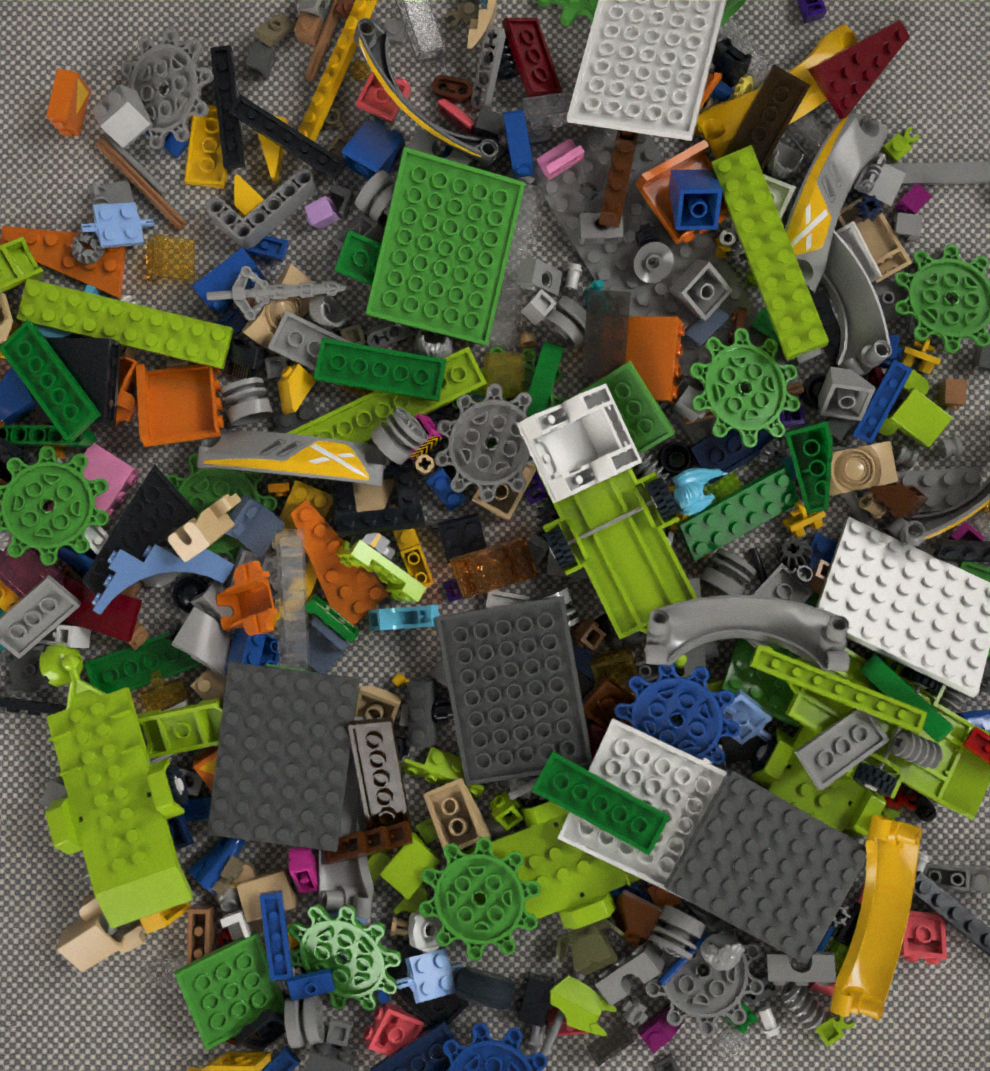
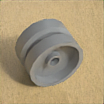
(376, 197)
(567, 322)
(304, 1021)

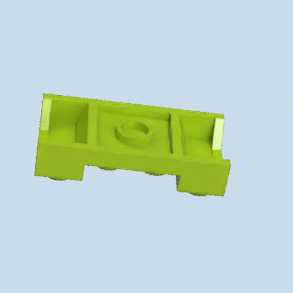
(17, 265)
(401, 585)
(182, 728)

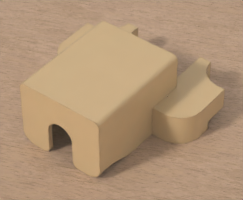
(209, 527)
(251, 885)
(88, 944)

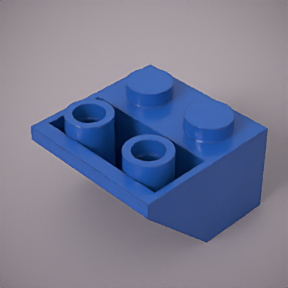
(253, 649)

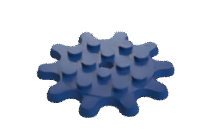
(689, 696)
(492, 1054)

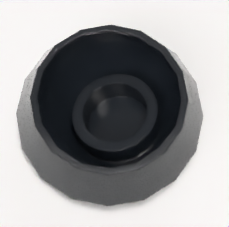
(812, 388)
(675, 458)
(185, 591)

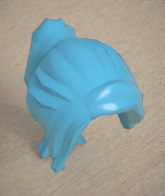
(689, 489)

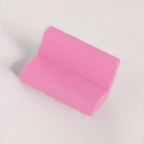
(560, 158)

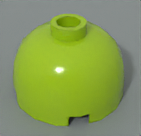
(52, 667)

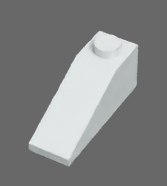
(68, 635)

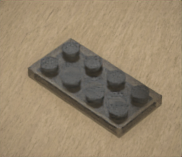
(605, 331)

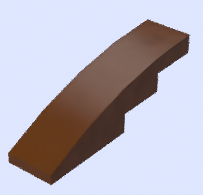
(370, 842)

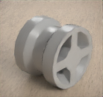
(949, 446)
(905, 456)

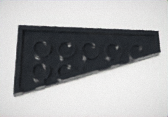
(149, 519)

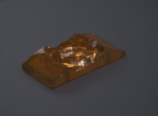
(493, 568)

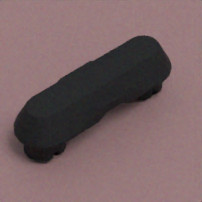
(924, 808)

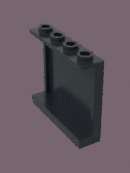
(95, 368)

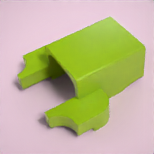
(917, 415)
(404, 872)

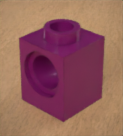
(913, 200)

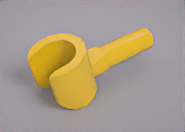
(721, 249)
(399, 679)

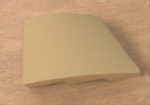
(479, 26)

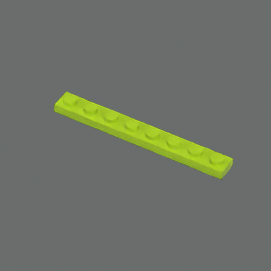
(838, 689)

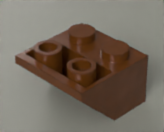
(901, 498)

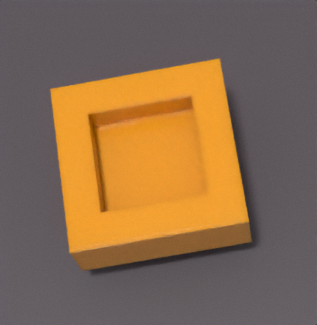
(280, 489)

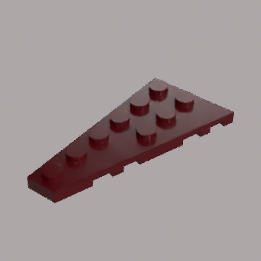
(854, 69)

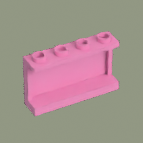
(113, 470)

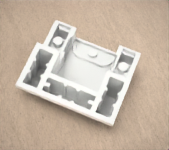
(579, 443)

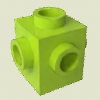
(506, 811)

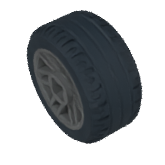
(485, 988)

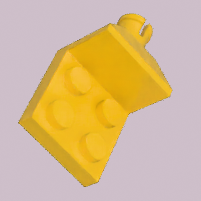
(237, 1061)

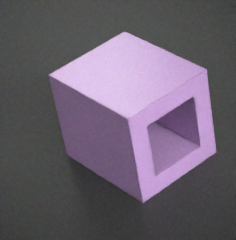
(322, 213)

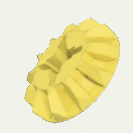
(744, 86)

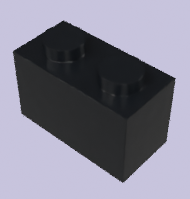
(535, 999)

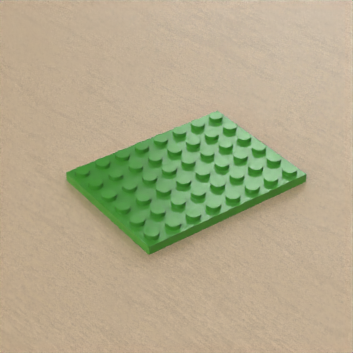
(445, 247)

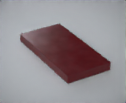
(532, 56)
(115, 621)

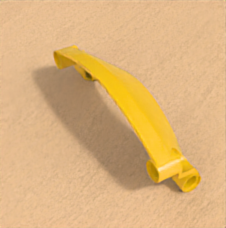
(722, 120)
(882, 920)

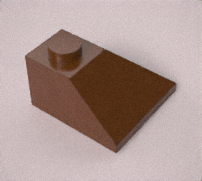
(635, 917)

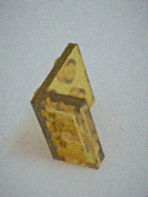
(170, 258)

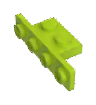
(441, 769)

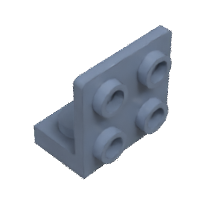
(254, 525)
(324, 646)

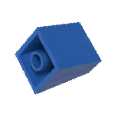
(373, 149)
(695, 199)

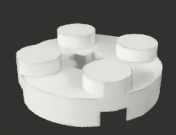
(417, 932)

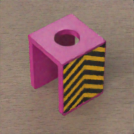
(433, 437)

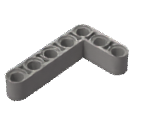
(279, 200)

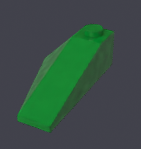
(812, 458)

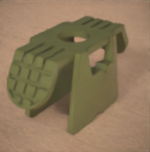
(590, 948)

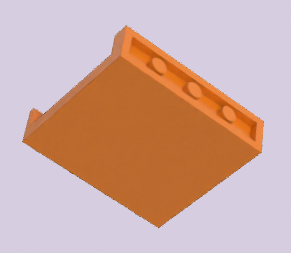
(655, 189)
(655, 353)
(178, 404)

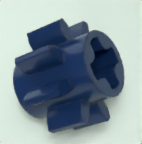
(863, 207)

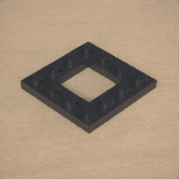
(407, 516)

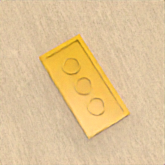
(204, 155)

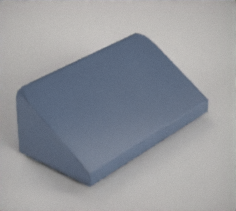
(703, 330)

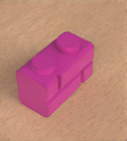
(303, 869)

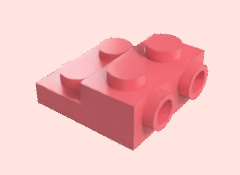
(378, 102)
(924, 938)
(391, 1029)

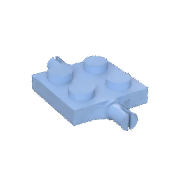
(117, 225)
(750, 717)
(430, 975)

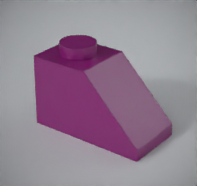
(657, 1031)

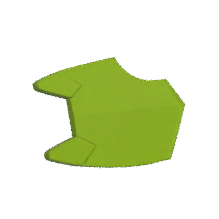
(580, 1005)

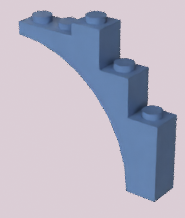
(157, 561)

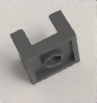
(25, 671)

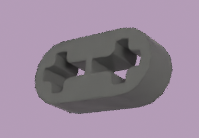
(767, 992)

